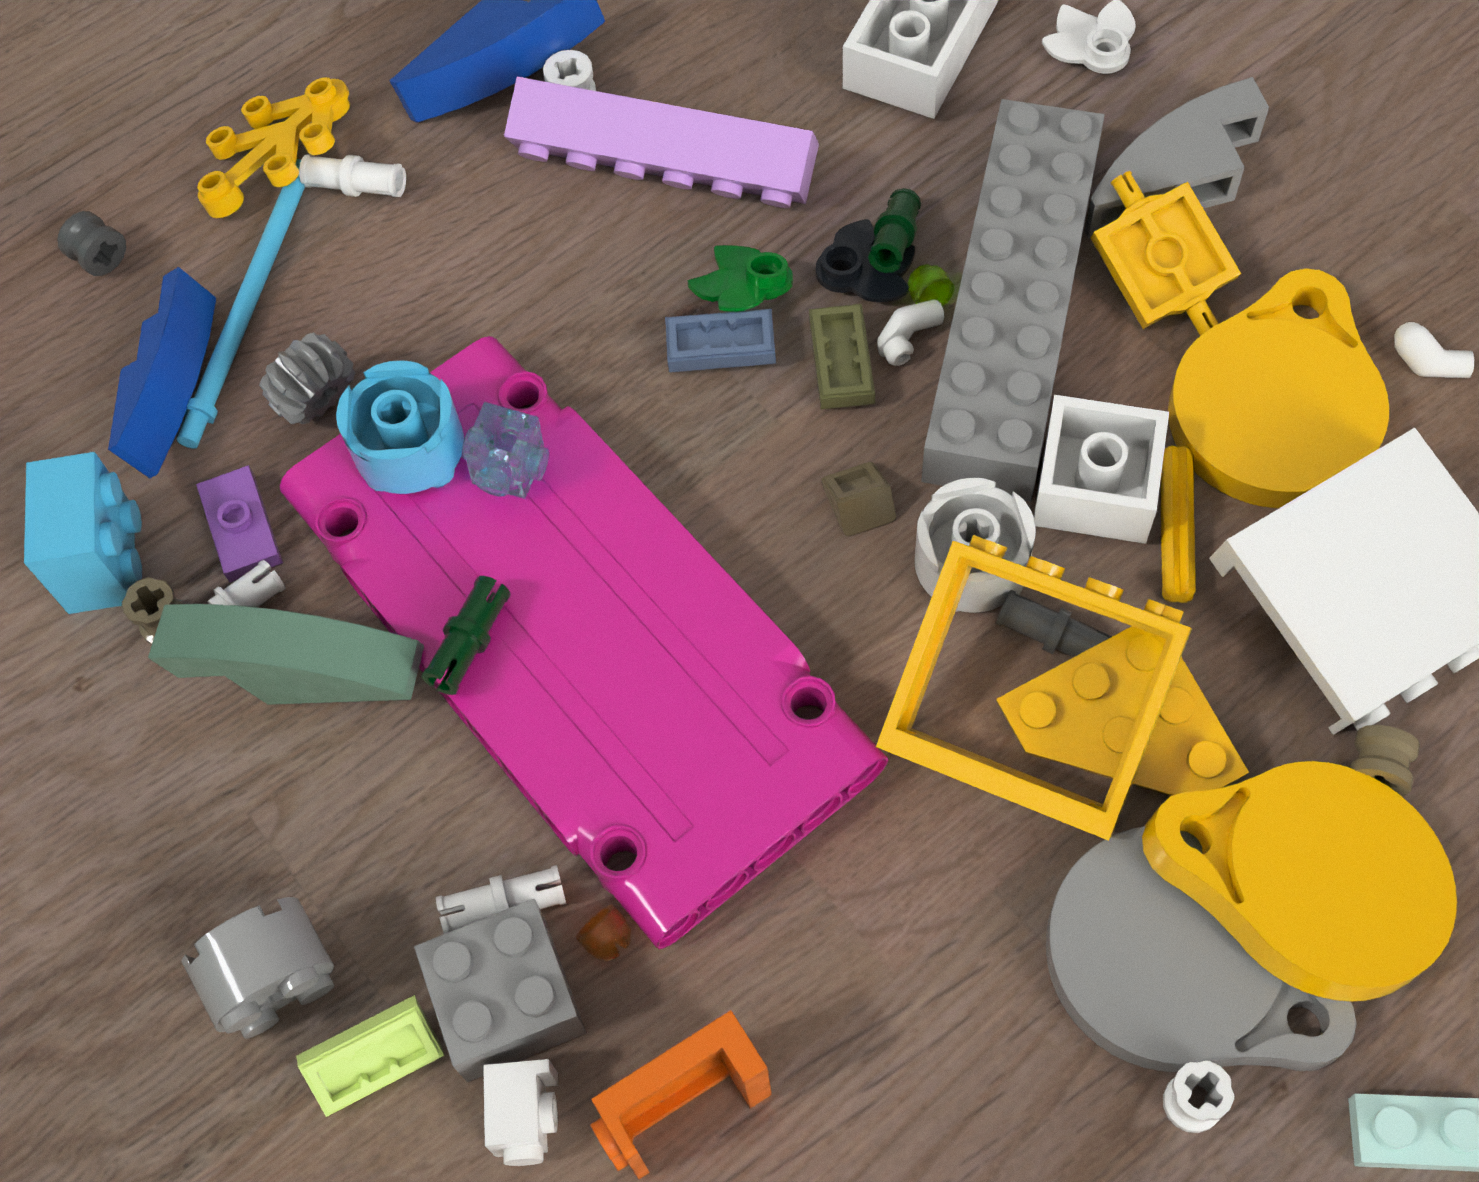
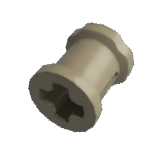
(145, 604)

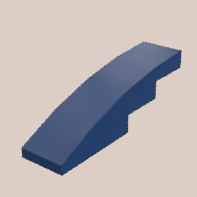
(162, 379)

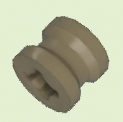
(1386, 755)

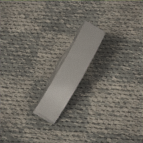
(1188, 146)

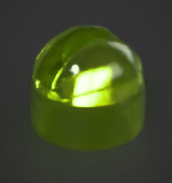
(930, 283)

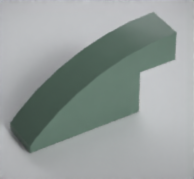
(286, 654)

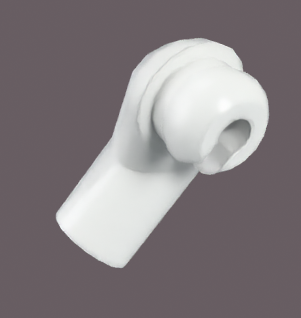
(895, 336)
(1427, 356)

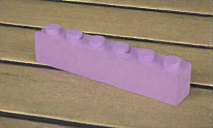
(661, 141)

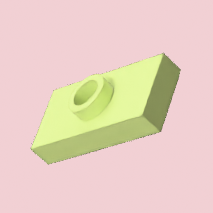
(369, 1056)

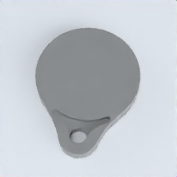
(1166, 980)

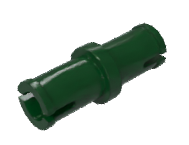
(895, 230)
(466, 635)

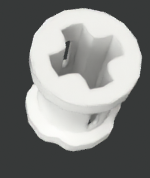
(1217, 1101)

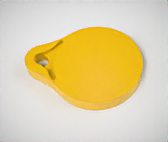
(1279, 396)
(1313, 876)

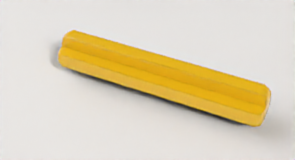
(1178, 525)

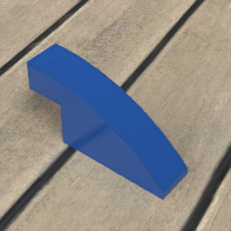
(490, 51)

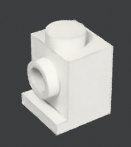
(519, 1110)

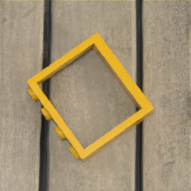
(990, 775)

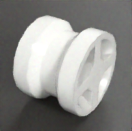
(569, 69)

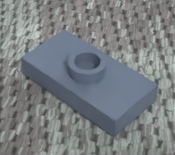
(720, 340)

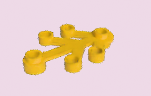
(321, 104)

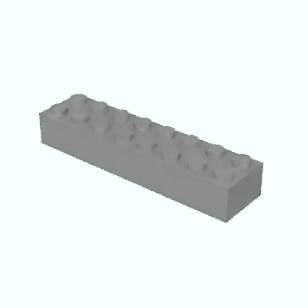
(1013, 299)

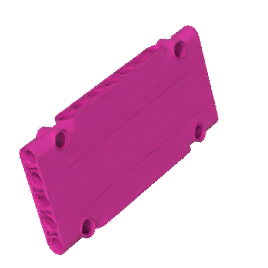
(624, 669)

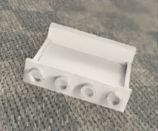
(1370, 578)

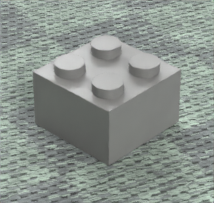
(499, 990)

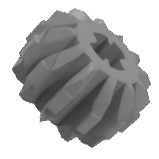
(307, 378)

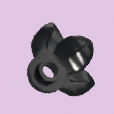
(847, 268)

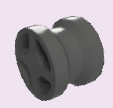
(91, 243)

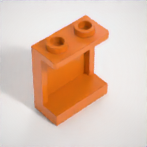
(673, 1081)

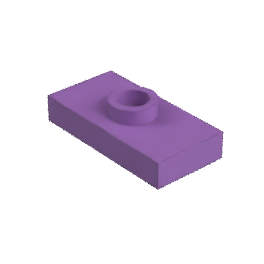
(238, 522)

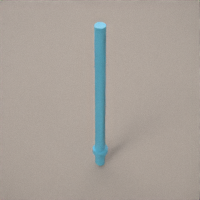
(201, 407)

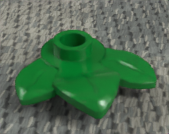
(743, 278)

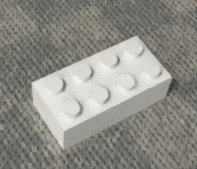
(912, 50)

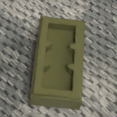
(841, 356)

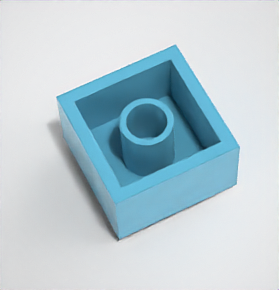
(80, 532)

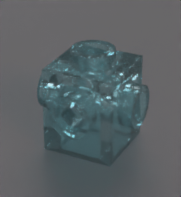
(505, 451)

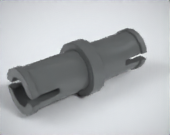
(1048, 626)

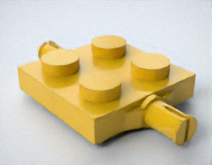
(1164, 254)

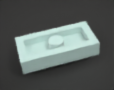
(1415, 1132)

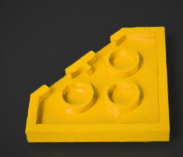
(1089, 707)

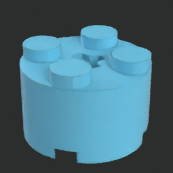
(401, 428)

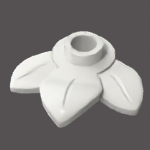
(1091, 40)

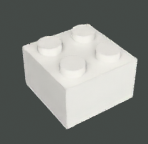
(1101, 469)

